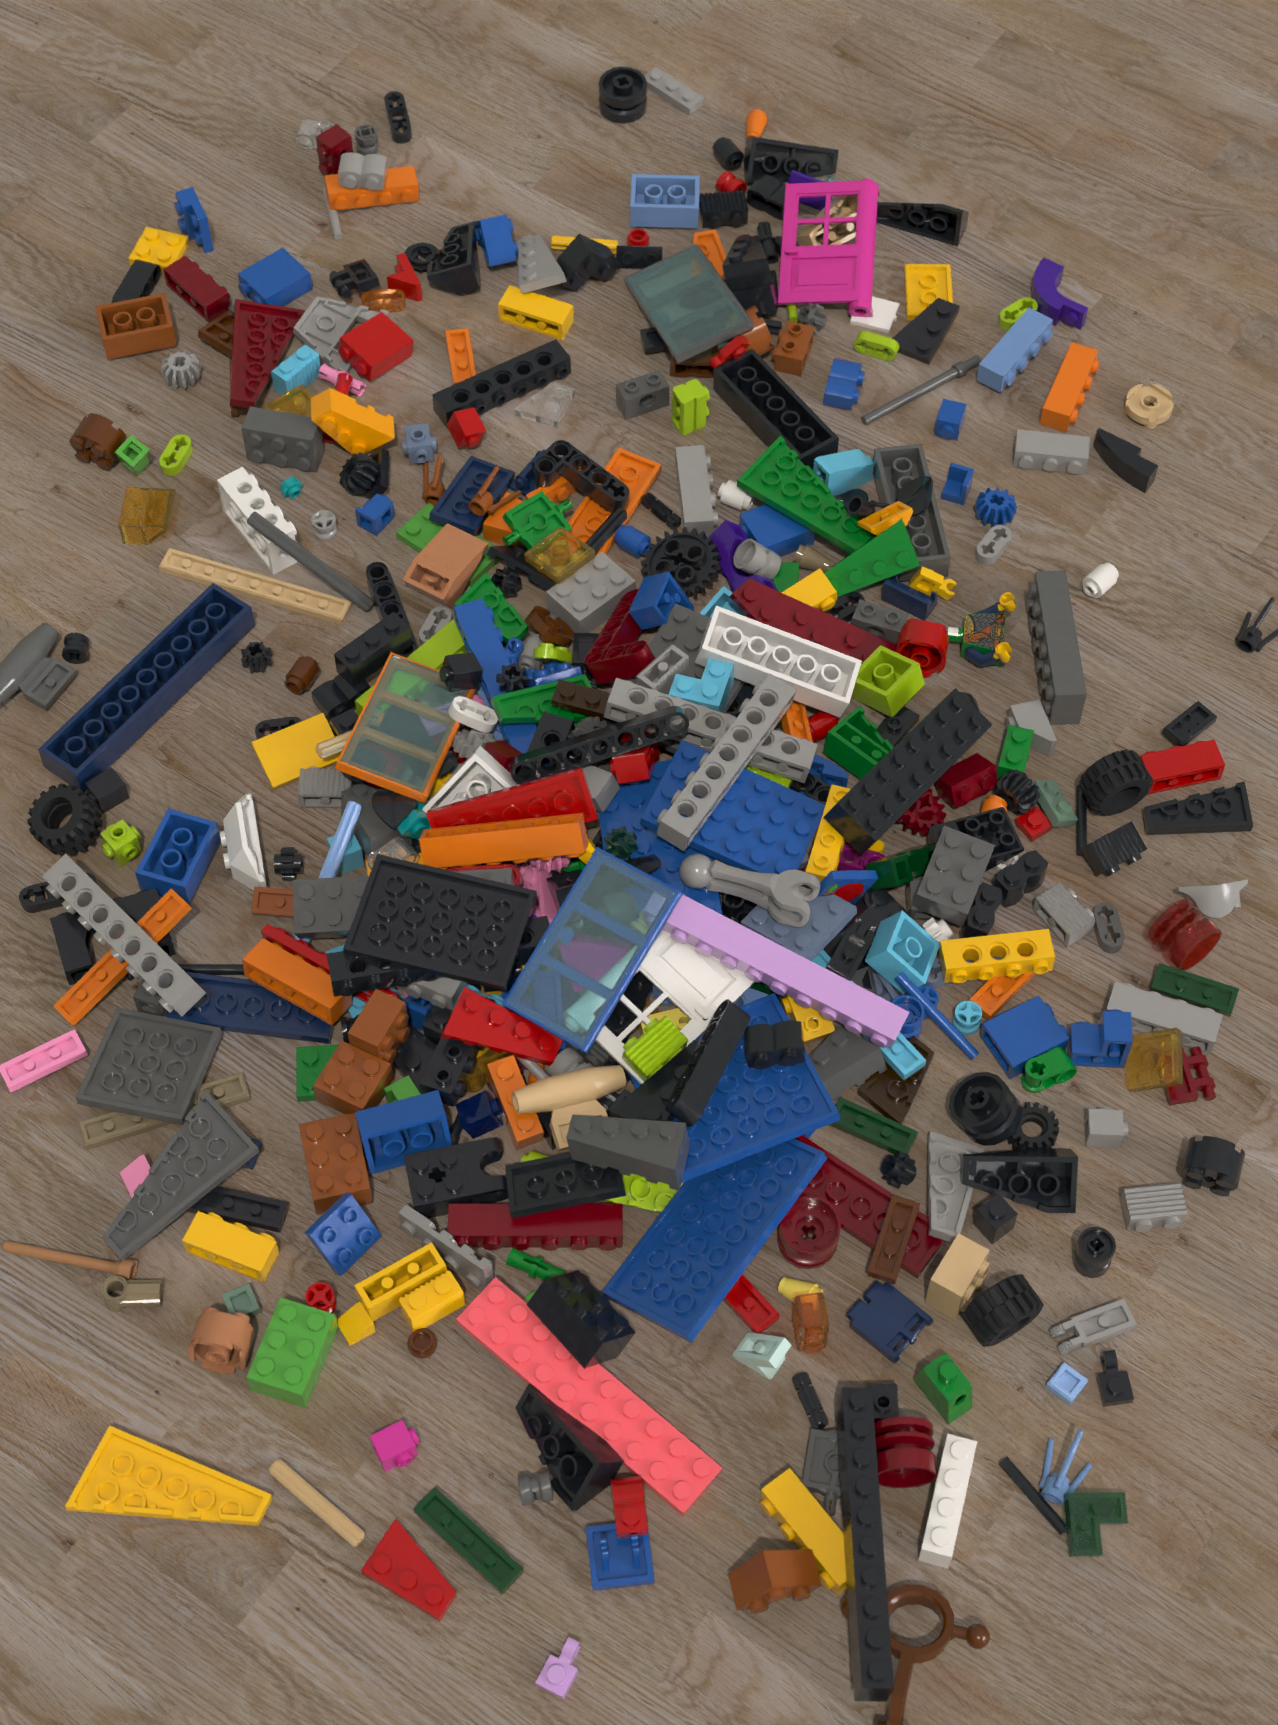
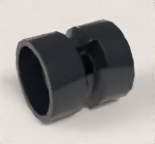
(1094, 1252)

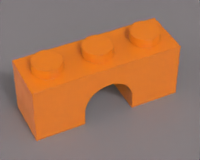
(504, 1079)

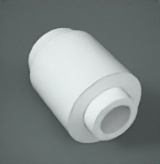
(734, 496)
(1100, 580)

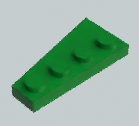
(876, 560)
(530, 703)

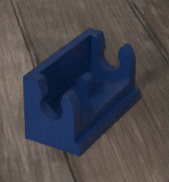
(908, 598)

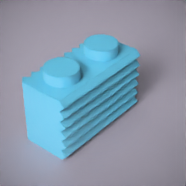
(297, 369)

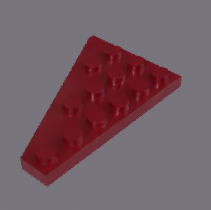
(805, 621)

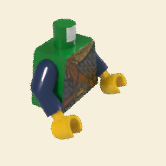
(984, 634)

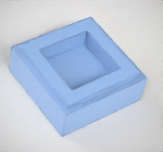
(1067, 1383)

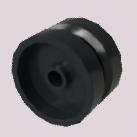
(622, 95)
(985, 1108)

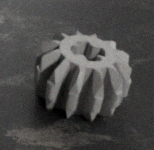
(181, 369)

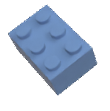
(664, 201)

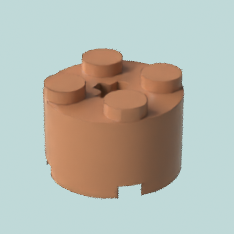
(221, 1341)

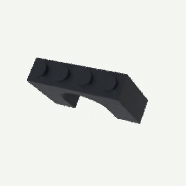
(74, 939)

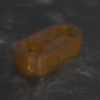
(384, 300)

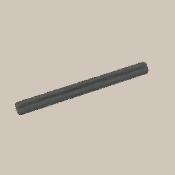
(310, 561)

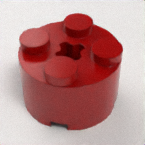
(925, 644)

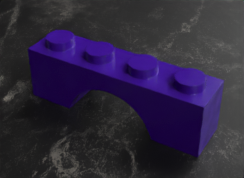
(728, 538)

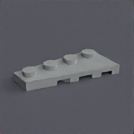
(946, 1194)

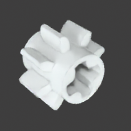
(938, 930)

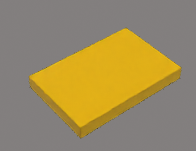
(924, 285)
(293, 748)

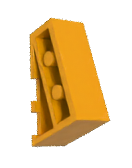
(349, 423)

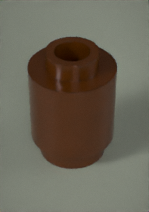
(301, 675)

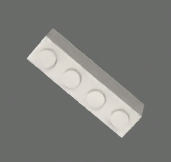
(947, 1501)

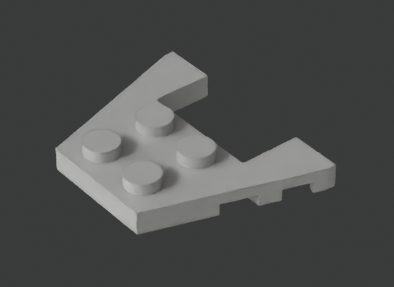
(325, 324)

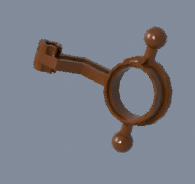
(975, 1635)

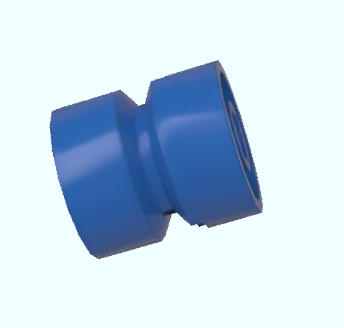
(914, 1020)

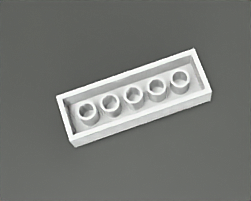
(756, 649)

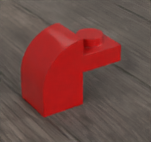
(629, 1506)

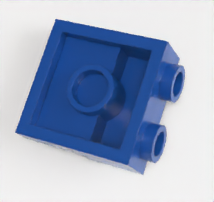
(193, 218)

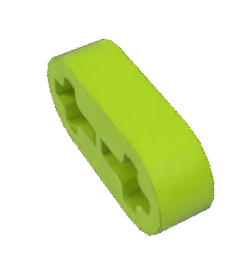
(1015, 311)
(876, 345)
(172, 453)

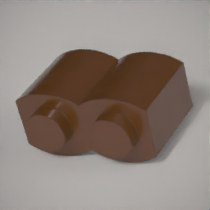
(694, 366)

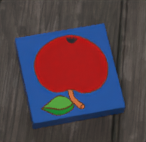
(848, 884)

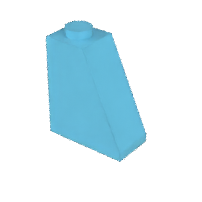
(844, 470)

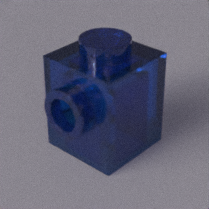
(480, 1114)

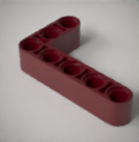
(615, 649)

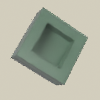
(241, 1301)

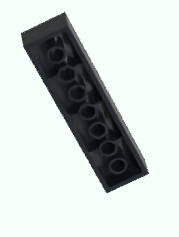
(907, 771)

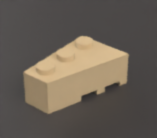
(838, 232)

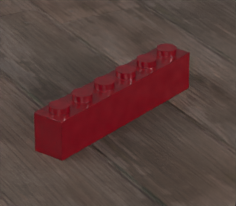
(571, 1227)

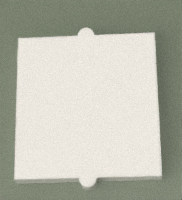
(883, 315)

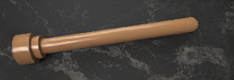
(125, 1268)

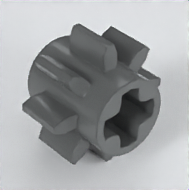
(812, 316)

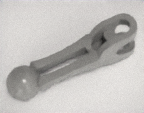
(772, 891)

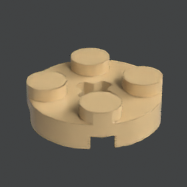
(1149, 415)

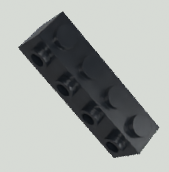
(449, 1069)

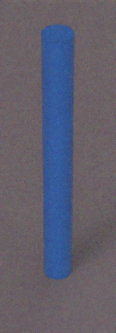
(937, 1016)

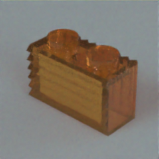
(810, 1322)

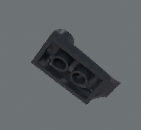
(872, 909)

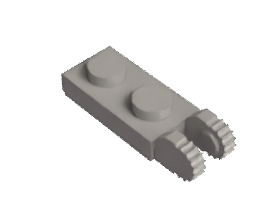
(1095, 1326)

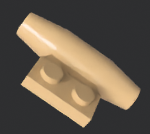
(569, 1095)

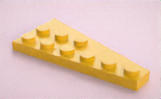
(149, 1481)

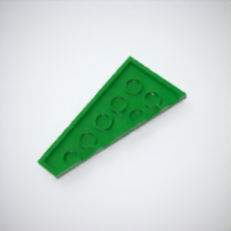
(800, 494)

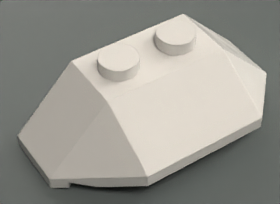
(243, 844)

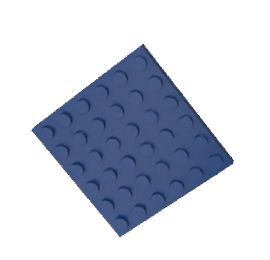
(756, 1106)

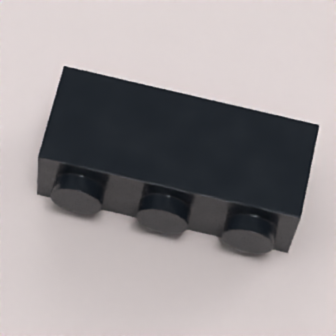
(372, 649)

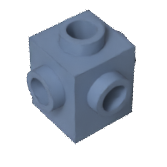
(419, 448)

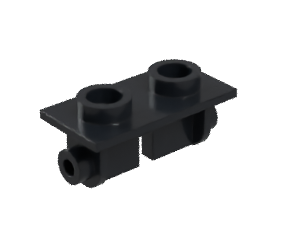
(638, 256)

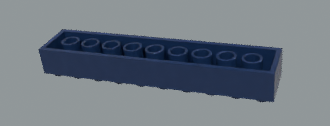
(147, 687)

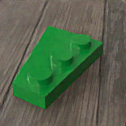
(505, 615)

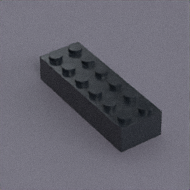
(773, 407)

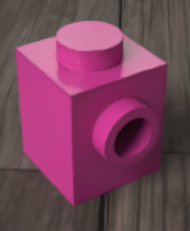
(395, 1445)

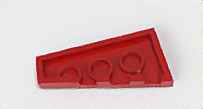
(489, 1025)

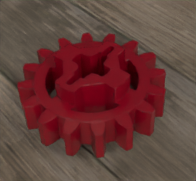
(923, 814)

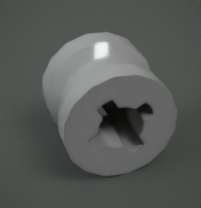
(324, 525)

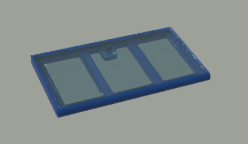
(592, 949)

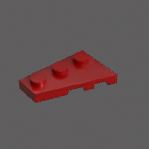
(409, 1573)

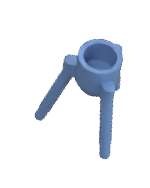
(1057, 1484)

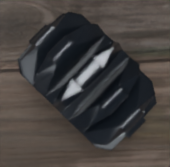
(358, 474)
(1017, 791)

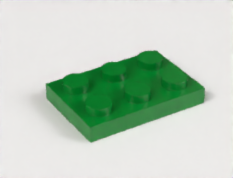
(309, 1065)

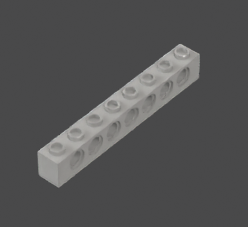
(705, 724)
(682, 830)
(79, 890)

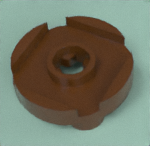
(549, 628)

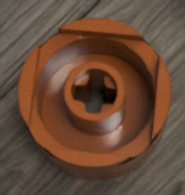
(758, 335)

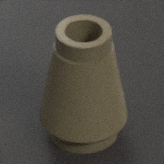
(811, 559)

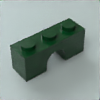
(901, 866)

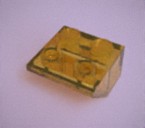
(145, 514)

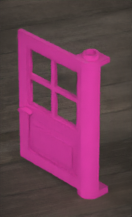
(830, 271)

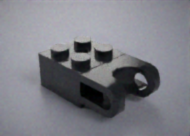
(459, 1176)

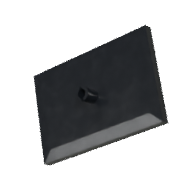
(440, 922)

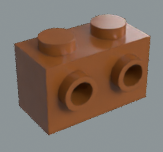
(793, 348)

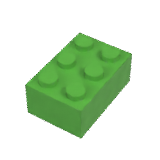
(292, 1352)

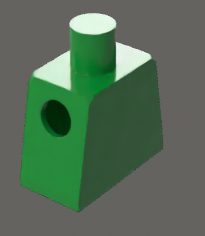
(943, 1385)

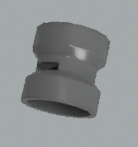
(366, 140)
(535, 1487)

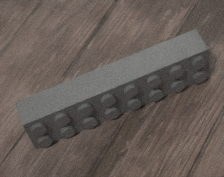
(329, 904)

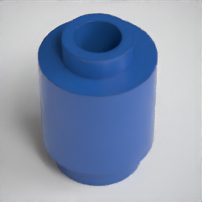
(632, 540)

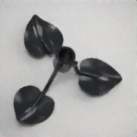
(915, 494)
(394, 807)

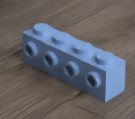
(1015, 350)

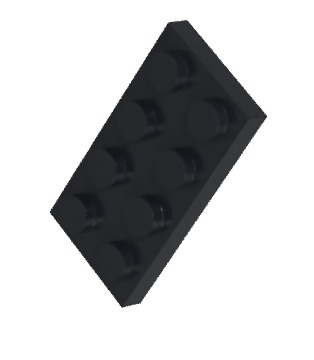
(559, 1184)

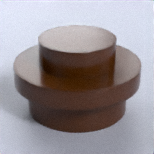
(422, 1343)

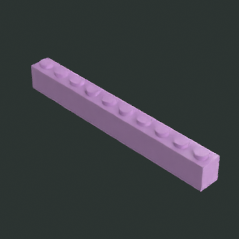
(785, 972)

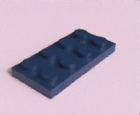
(453, 504)

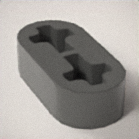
(1114, 927)

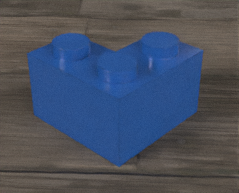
(496, 240)
(656, 600)
(1101, 1043)

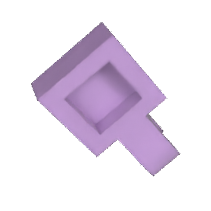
(559, 1673)

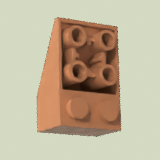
(446, 565)

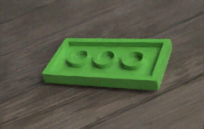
(421, 531)

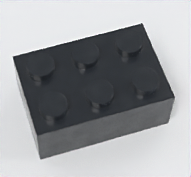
(581, 1318)

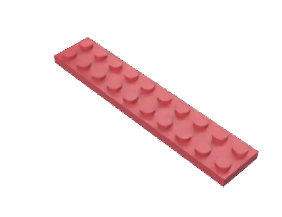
(592, 1395)

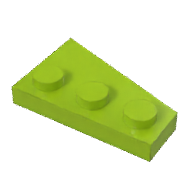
(645, 1194)

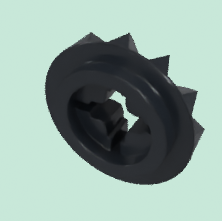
(425, 250)

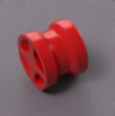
(318, 1293)

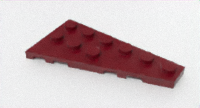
(258, 344)

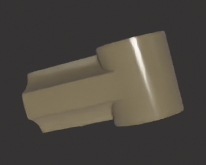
(135, 1293)

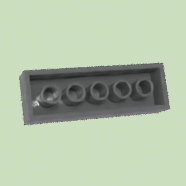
(891, 472)
(1056, 647)

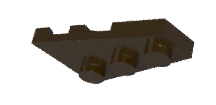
(891, 1093)

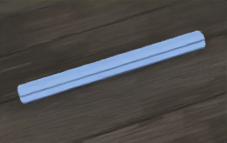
(339, 843)

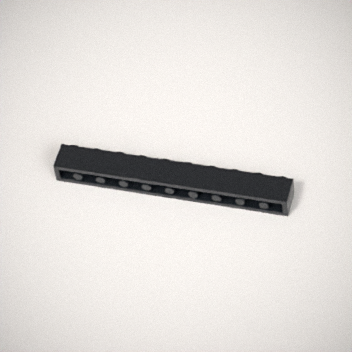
(864, 1546)

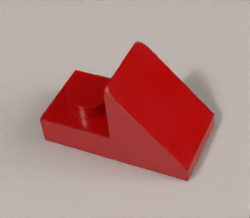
(405, 279)

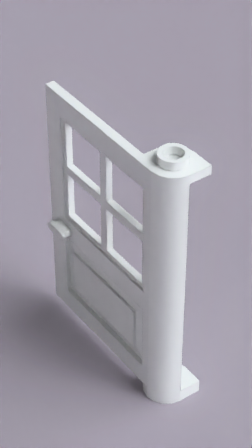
(689, 980)

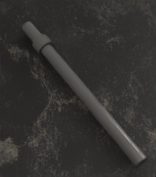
(957, 370)

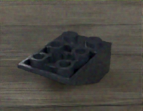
(989, 826)

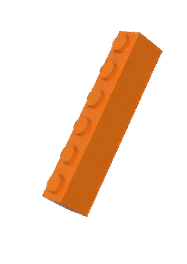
(504, 841)

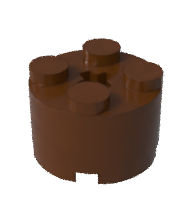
(97, 441)

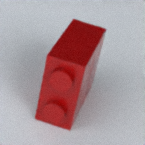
(375, 346)

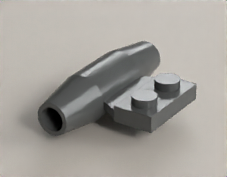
(31, 672)

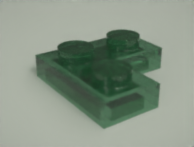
(1084, 1516)

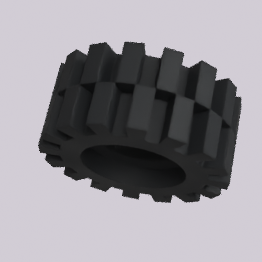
(1040, 1117)

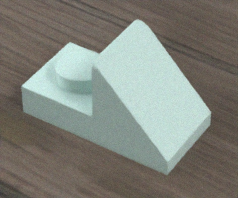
(762, 1353)

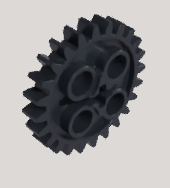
(682, 562)

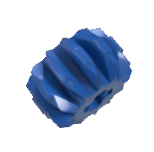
(995, 507)

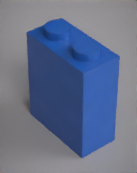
(275, 279)
(775, 530)
(1023, 1035)

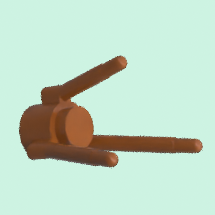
(433, 491)
(483, 500)

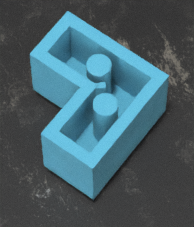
(710, 690)

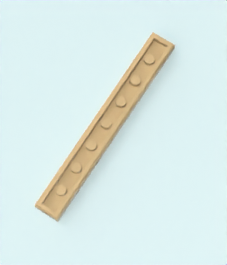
(256, 586)

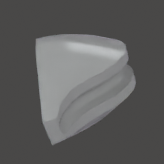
(1214, 900)

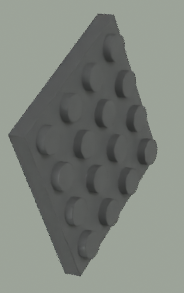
(149, 1066)

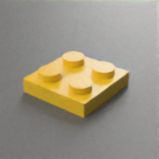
(159, 247)

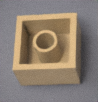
(958, 1277)

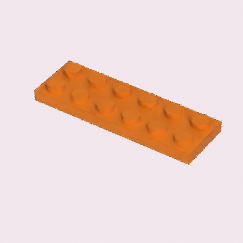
(633, 471)

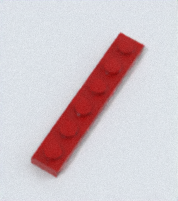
(309, 955)

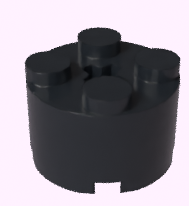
(1212, 1165)

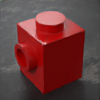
(466, 428)

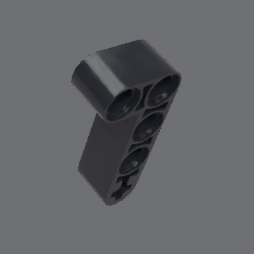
(610, 494)

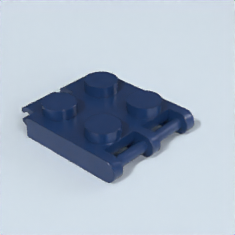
(887, 1320)

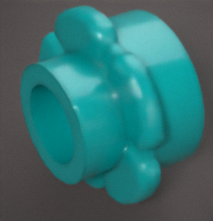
(291, 488)

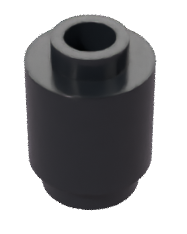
(728, 153)

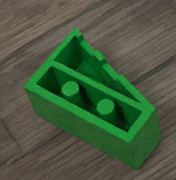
(856, 744)

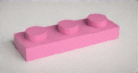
(42, 1060)

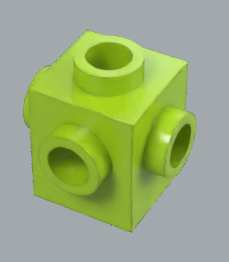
(121, 843)

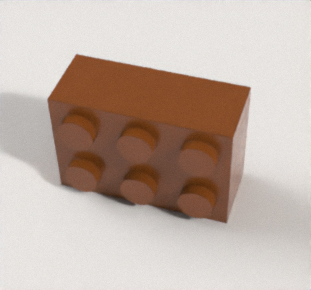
(136, 326)
(335, 1161)

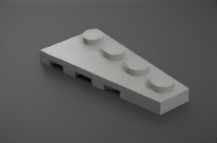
(537, 265)
(476, 1272)

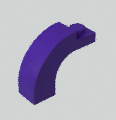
(1050, 301)

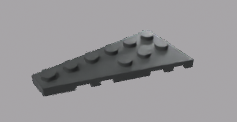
(187, 1169)

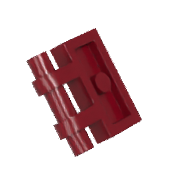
(1188, 1090)

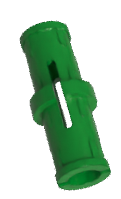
(533, 1266)

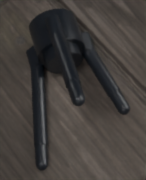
(1250, 638)

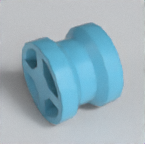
(972, 1013)

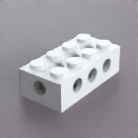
(241, 498)

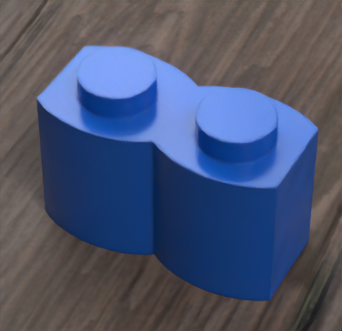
(843, 383)

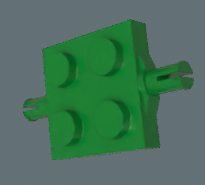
(535, 520)

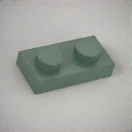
(1055, 804)

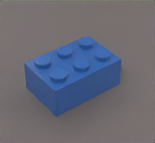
(178, 854)
(402, 1129)

